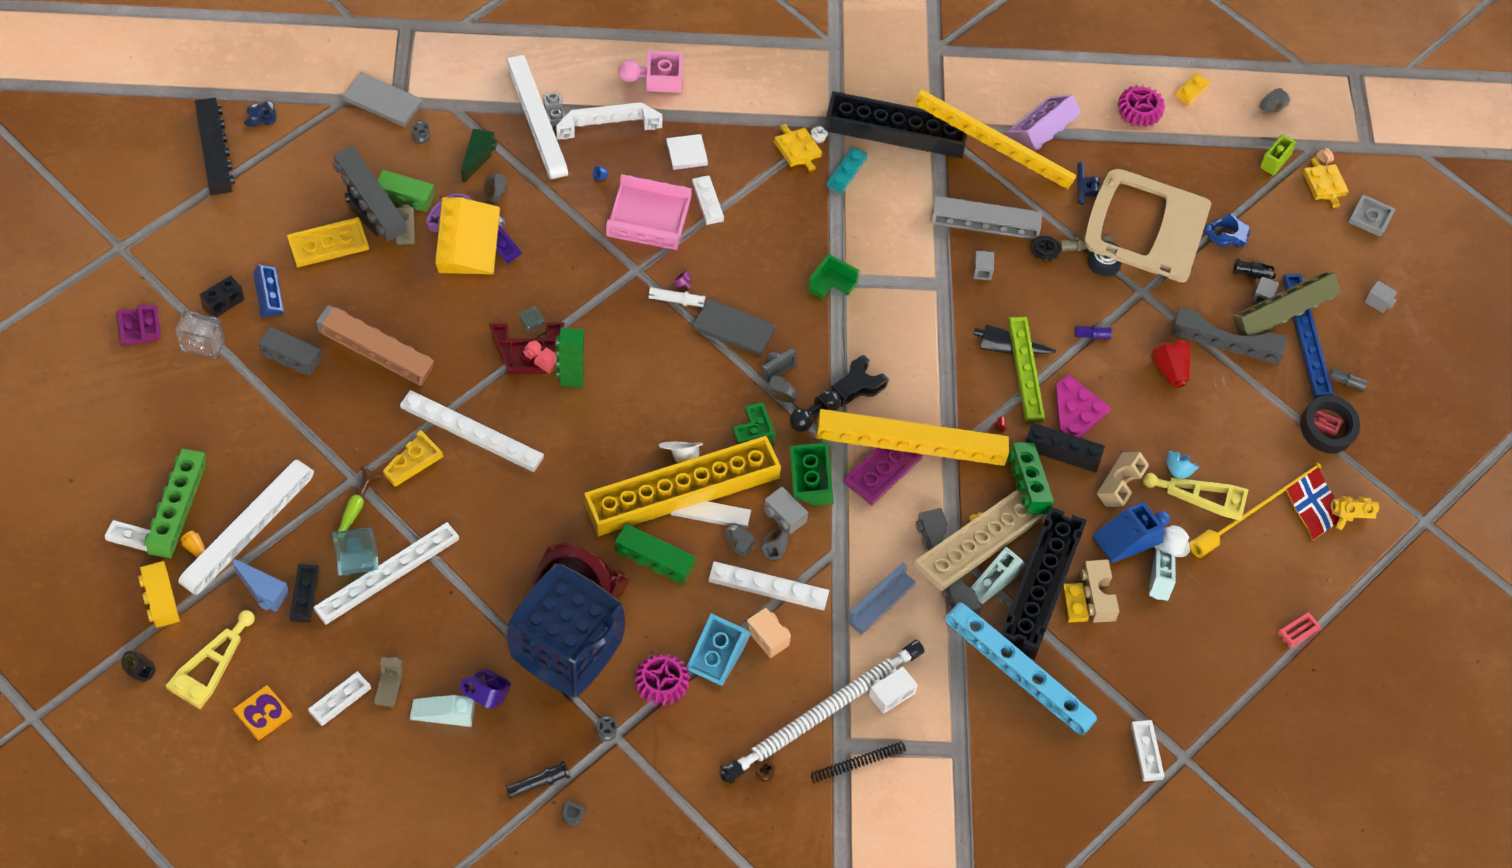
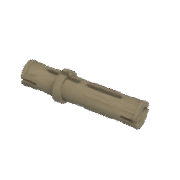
(1078, 244)

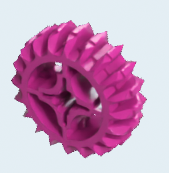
(1141, 106)
(676, 685)

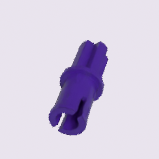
(1093, 332)

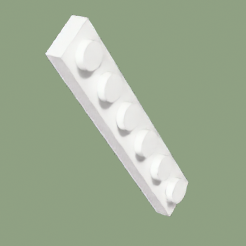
(768, 585)

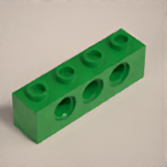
(1030, 478)

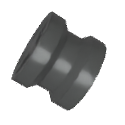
(420, 131)
(606, 723)

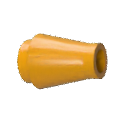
(193, 543)

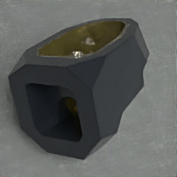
(138, 666)

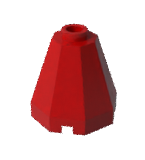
(1173, 362)

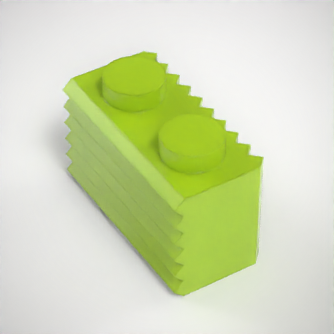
(1278, 154)

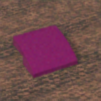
(138, 325)

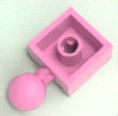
(662, 71)

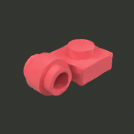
(544, 359)

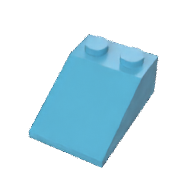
(718, 649)

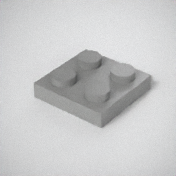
(1372, 215)

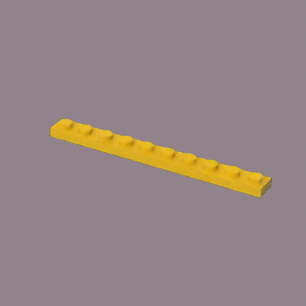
(994, 139)

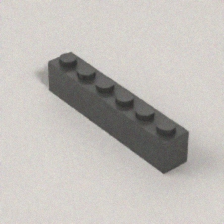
(369, 193)

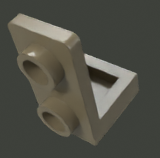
(408, 215)
(389, 682)

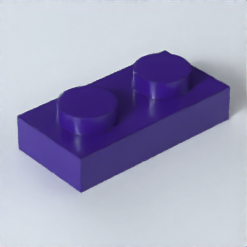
(506, 247)

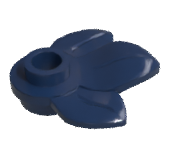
(261, 114)

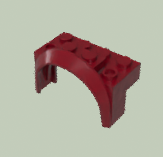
(584, 564)

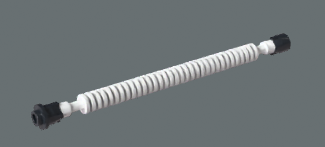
(819, 712)

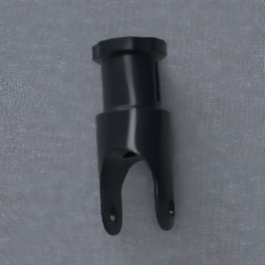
(1253, 269)

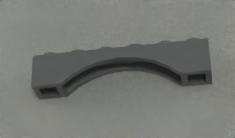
(1193, 326)
(933, 528)

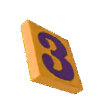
(262, 712)

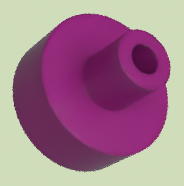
(683, 280)

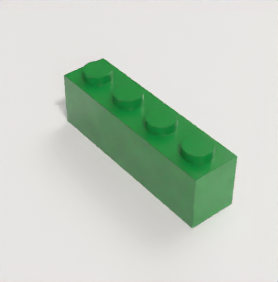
(570, 357)
(655, 554)

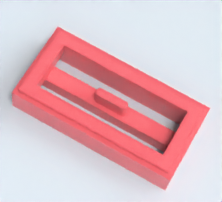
(1326, 427)
(1288, 638)

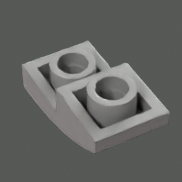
(554, 107)

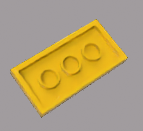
(328, 242)

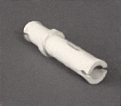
(677, 297)

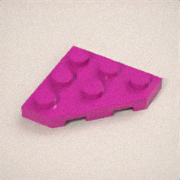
(1078, 407)

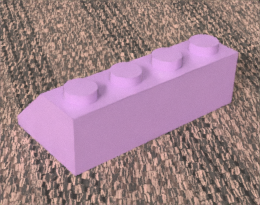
(1044, 121)

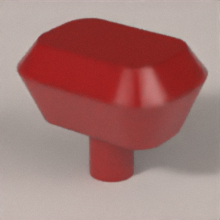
(1001, 423)

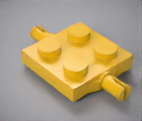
(797, 147)
(1325, 182)

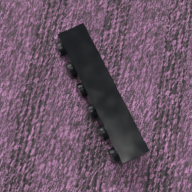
(213, 146)

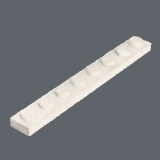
(472, 431)
(388, 572)

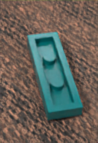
(847, 170)

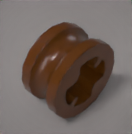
(761, 776)

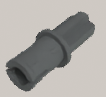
(1348, 379)

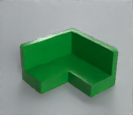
(833, 274)
(758, 425)

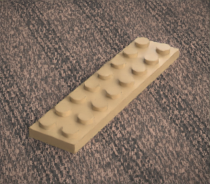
(976, 541)

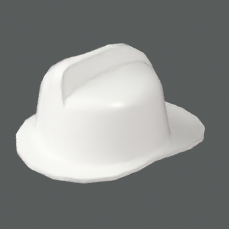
(682, 450)
(1175, 541)

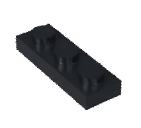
(304, 593)

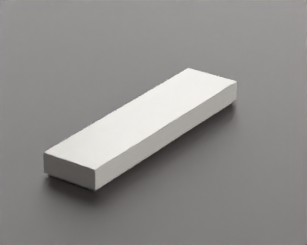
(716, 514)

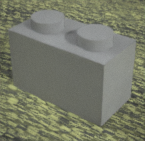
(785, 510)

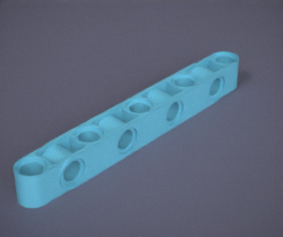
(1021, 668)

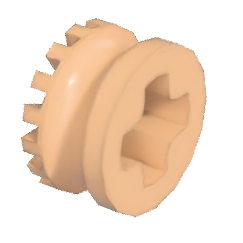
(1325, 156)

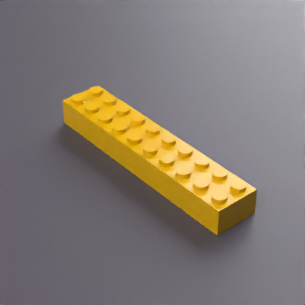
(682, 485)

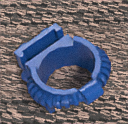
(1232, 223)

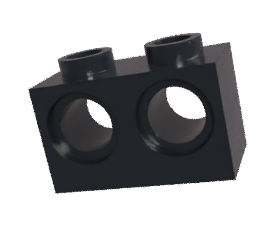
(222, 297)

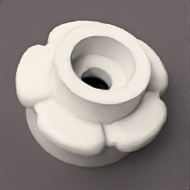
(819, 134)

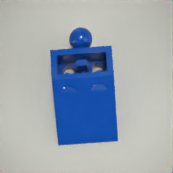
(1131, 532)

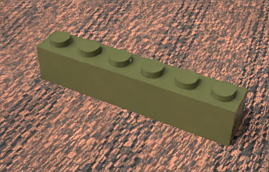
(1287, 304)

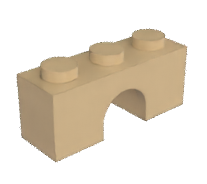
(1114, 489)
(1101, 606)

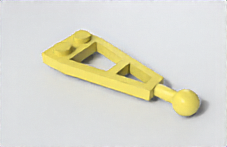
(1234, 501)
(194, 691)

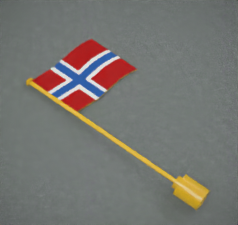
(1308, 497)

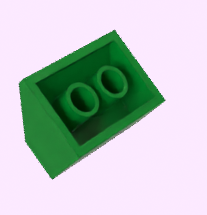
(812, 473)

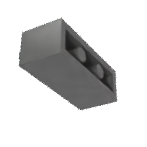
(290, 351)

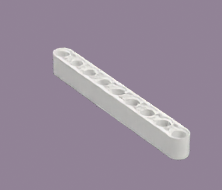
(537, 117)
(246, 527)

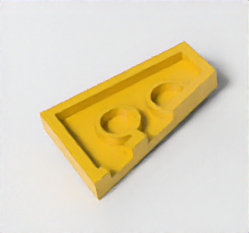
(415, 458)

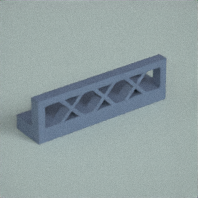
(880, 599)

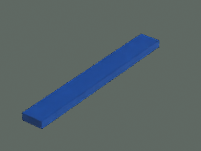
(1310, 346)

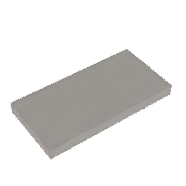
(383, 99)

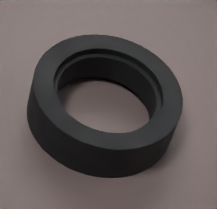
(1344, 410)

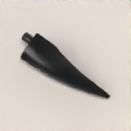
(999, 340)

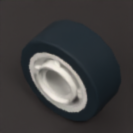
(1103, 264)

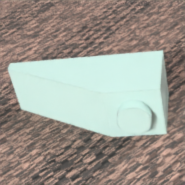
(998, 575)
(1162, 575)
(444, 710)

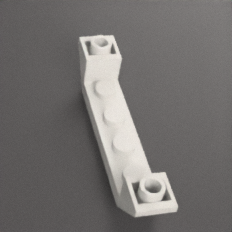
(589, 116)

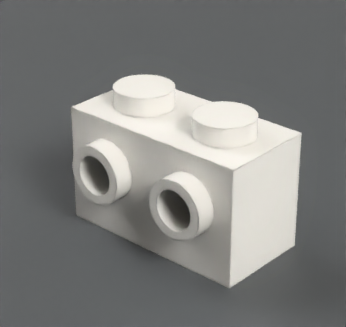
(892, 689)

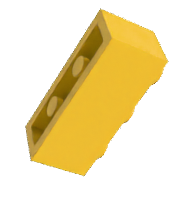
(158, 594)

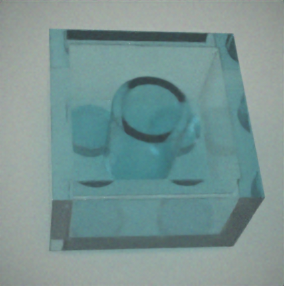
(355, 551)

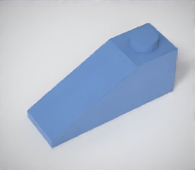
(264, 588)

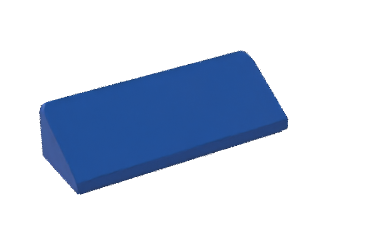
(268, 291)

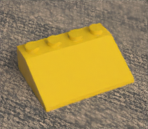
(467, 237)

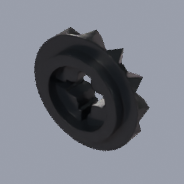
(1053, 248)

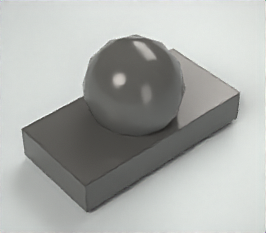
(778, 364)

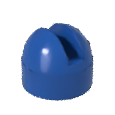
(600, 173)

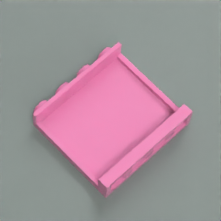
(649, 212)

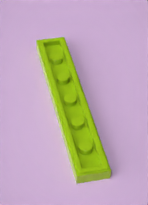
(1026, 369)

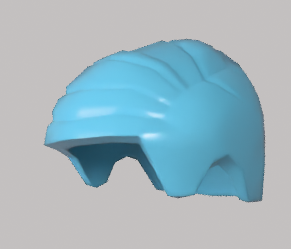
(1180, 466)

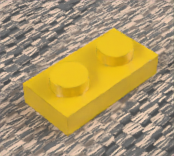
(1192, 88)
(1075, 602)

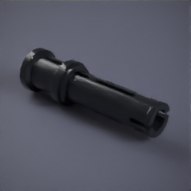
(548, 777)

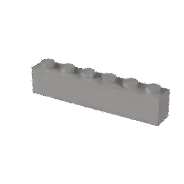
(986, 217)

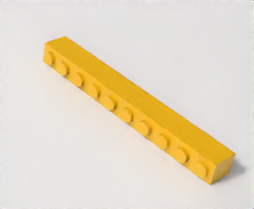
(912, 437)

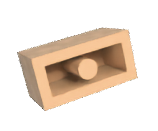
(768, 632)

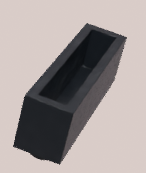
(1065, 447)

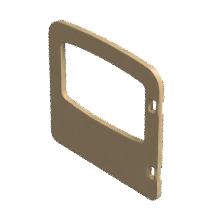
(1179, 231)

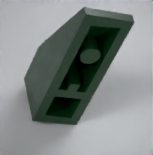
(478, 152)

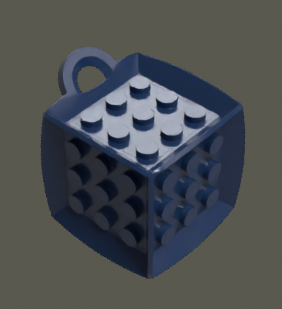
(566, 630)

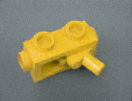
(1349, 508)

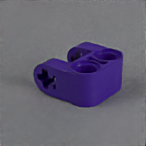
(487, 693)

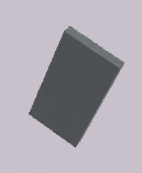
(734, 327)

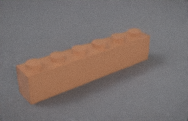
(377, 346)

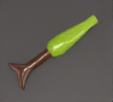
(356, 501)

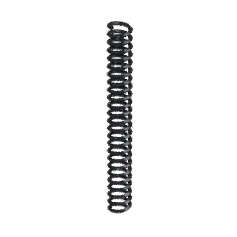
(859, 765)

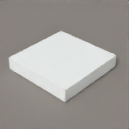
(686, 151)

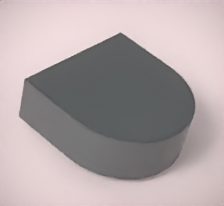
(573, 813)

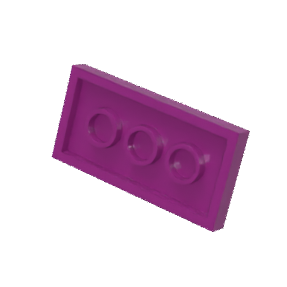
(880, 472)

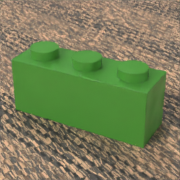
(407, 190)

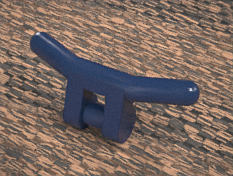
(1092, 182)

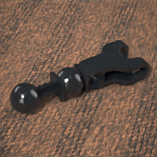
(844, 391)

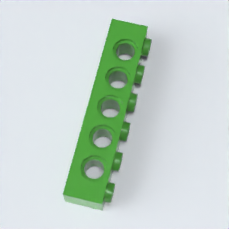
(170, 515)

